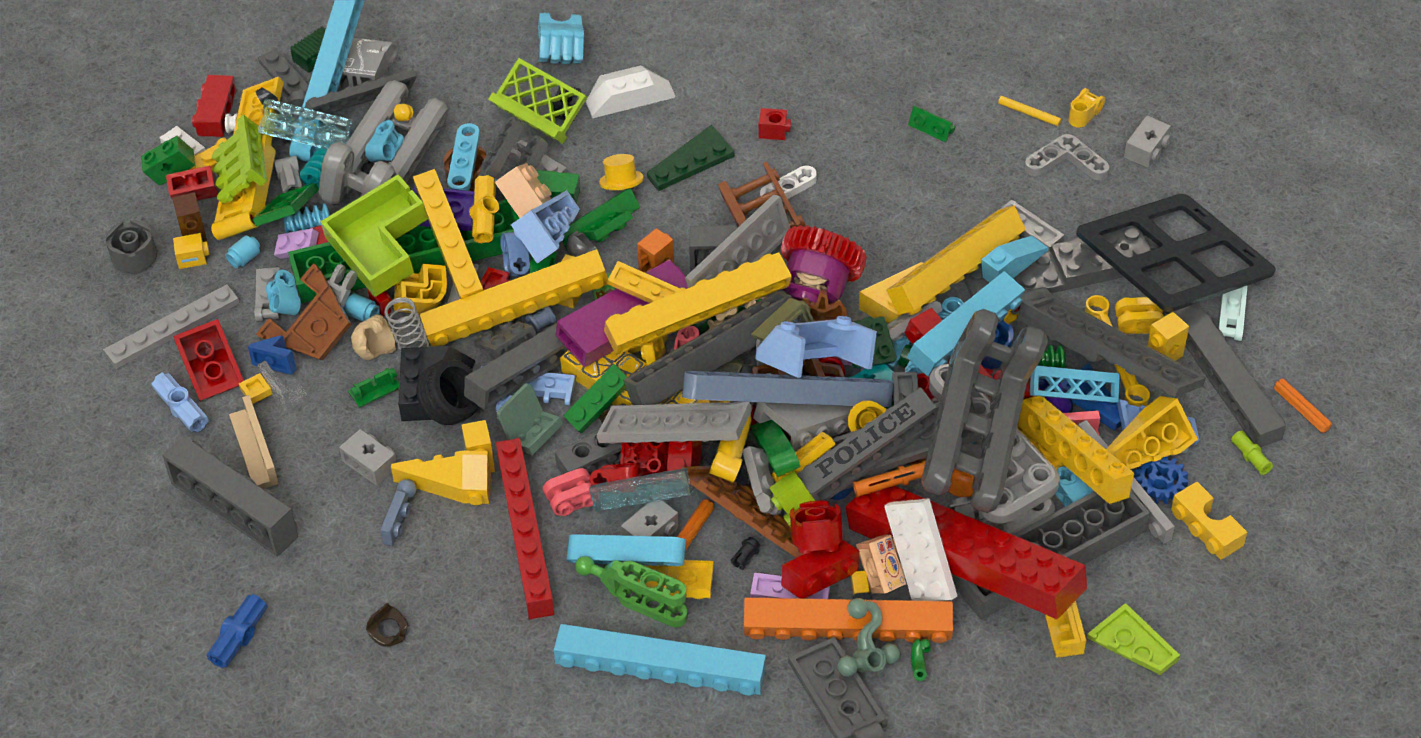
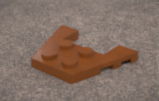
(318, 325)

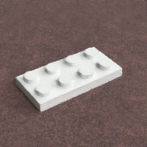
(920, 550)

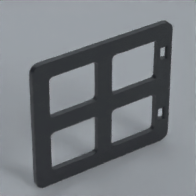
(1176, 251)

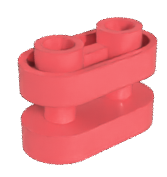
(569, 492)

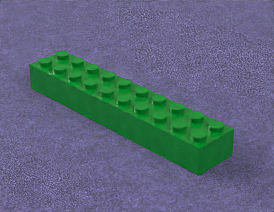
(417, 243)

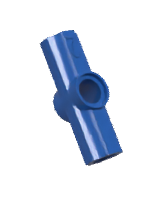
(237, 631)

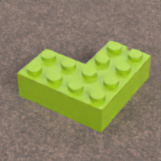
(368, 229)

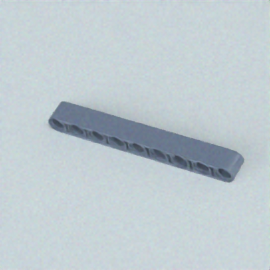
(785, 388)

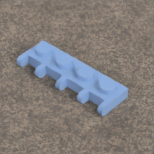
(554, 386)

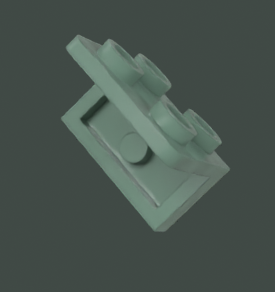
(526, 420)

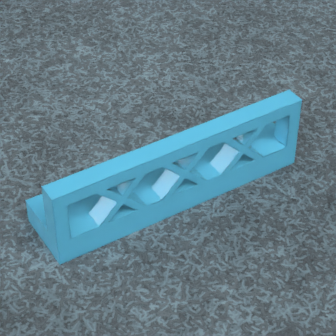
(1071, 377)

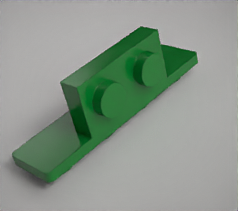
(605, 218)

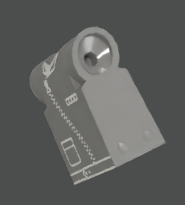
(367, 61)

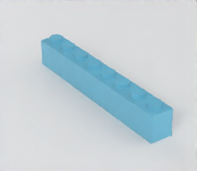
(660, 659)

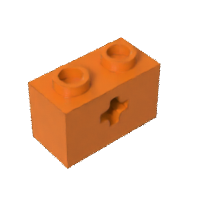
(654, 250)

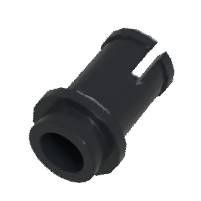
(749, 547)

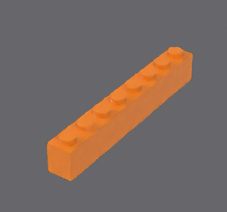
(830, 619)

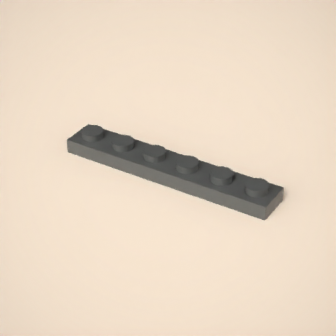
(357, 95)

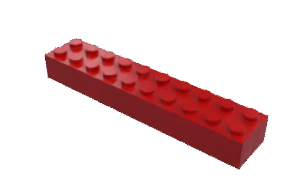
(984, 554)

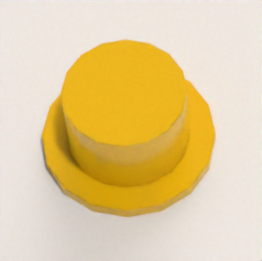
(620, 173)

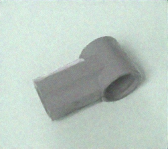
(288, 173)

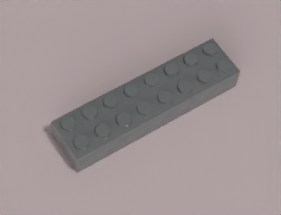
(1077, 532)

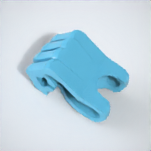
(560, 39)

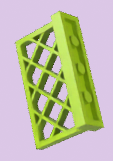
(525, 113)

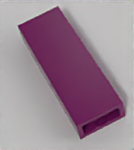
(584, 329)

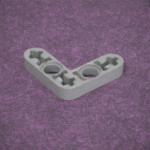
(1065, 152)

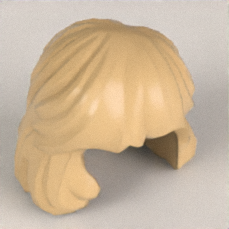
(373, 338)

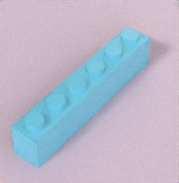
(938, 344)

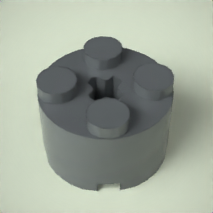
(131, 246)

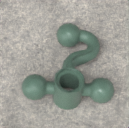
(878, 657)

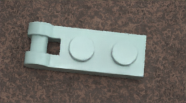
(1233, 313)

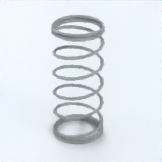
(404, 319)

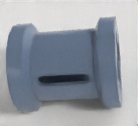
(541, 319)

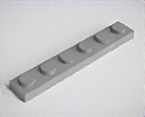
(171, 325)
(1158, 523)

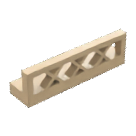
(253, 446)

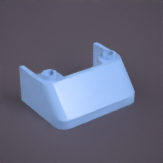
(794, 342)

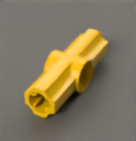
(484, 209)

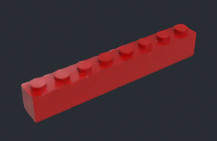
(524, 529)

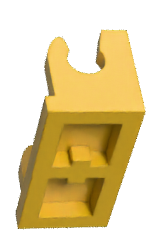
(1067, 633)

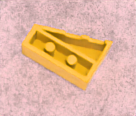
(876, 300)

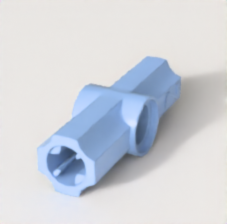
(179, 402)

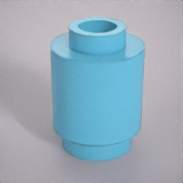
(243, 251)
(360, 307)

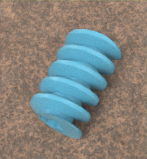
(306, 219)

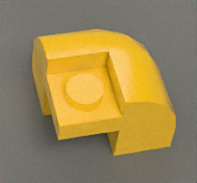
(424, 289)

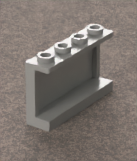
(805, 420)

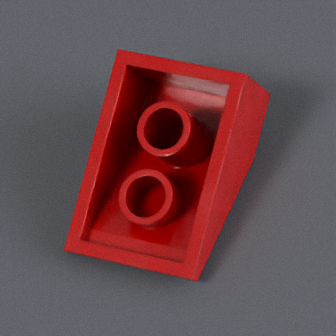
(208, 360)

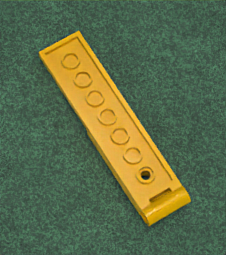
(239, 213)

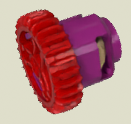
(820, 261)

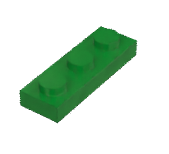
(596, 399)

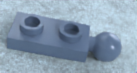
(398, 509)

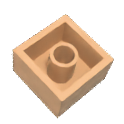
(523, 189)

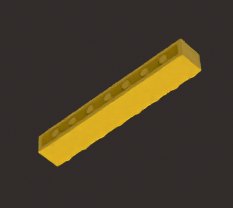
(954, 261)
(514, 298)
(697, 303)

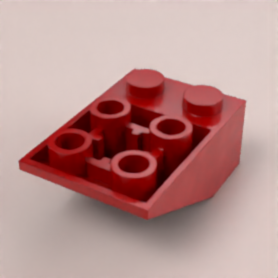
(662, 456)

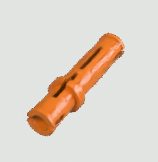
(862, 487)

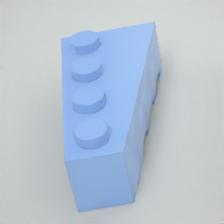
(545, 225)

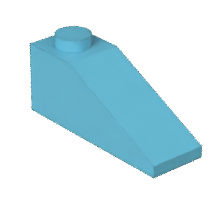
(1012, 257)

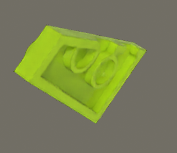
(1135, 640)

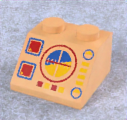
(881, 564)

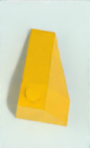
(1154, 433)
(458, 477)

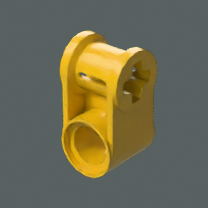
(1084, 108)

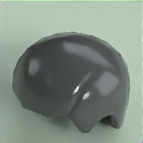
(579, 244)

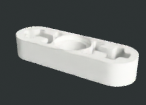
(794, 178)

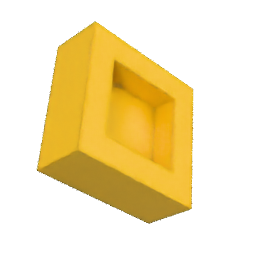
(256, 388)

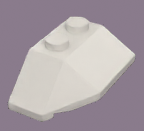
(627, 90)

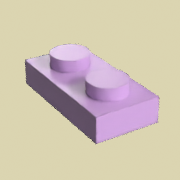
(294, 241)

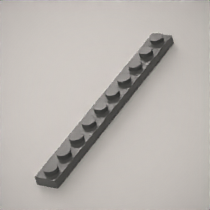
(277, 66)

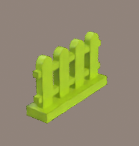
(239, 161)

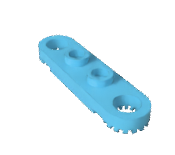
(464, 157)

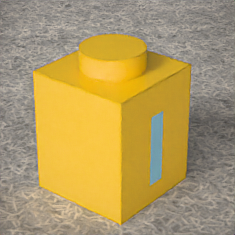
(190, 250)

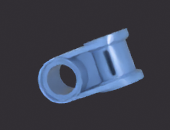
(514, 252)

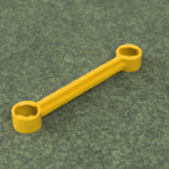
(1128, 380)

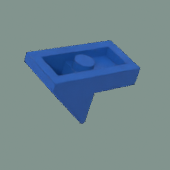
(274, 353)

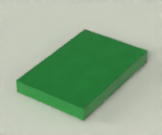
(286, 204)

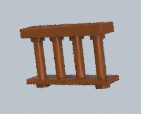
(740, 210)

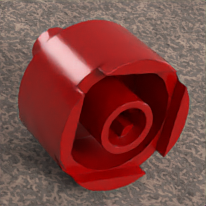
(816, 527)

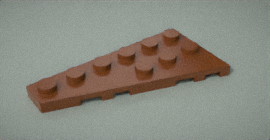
(743, 506)

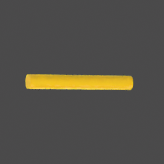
(1029, 111)

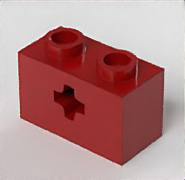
(196, 180)

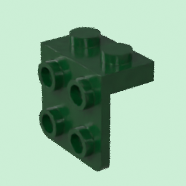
(884, 350)

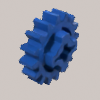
(1161, 479)

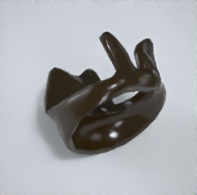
(386, 612)

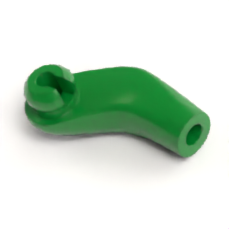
(917, 658)

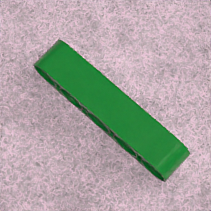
(776, 446)

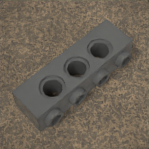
(587, 454)

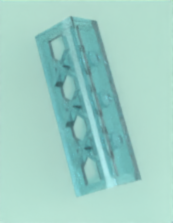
(303, 130)
(641, 489)

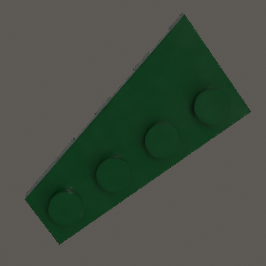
(695, 156)

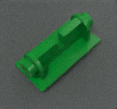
(930, 124)
(375, 388)

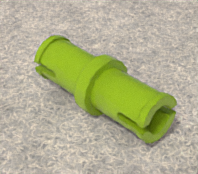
(1252, 452)

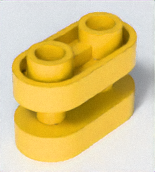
(1137, 315)

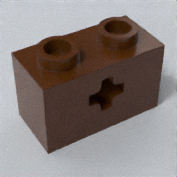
(189, 215)

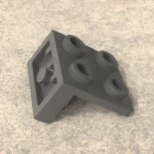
(505, 337)

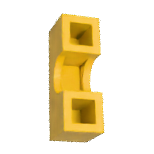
(1219, 536)

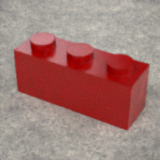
(215, 103)
(819, 570)

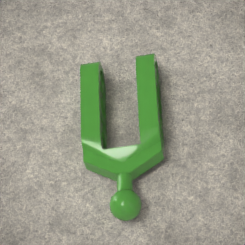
(619, 585)

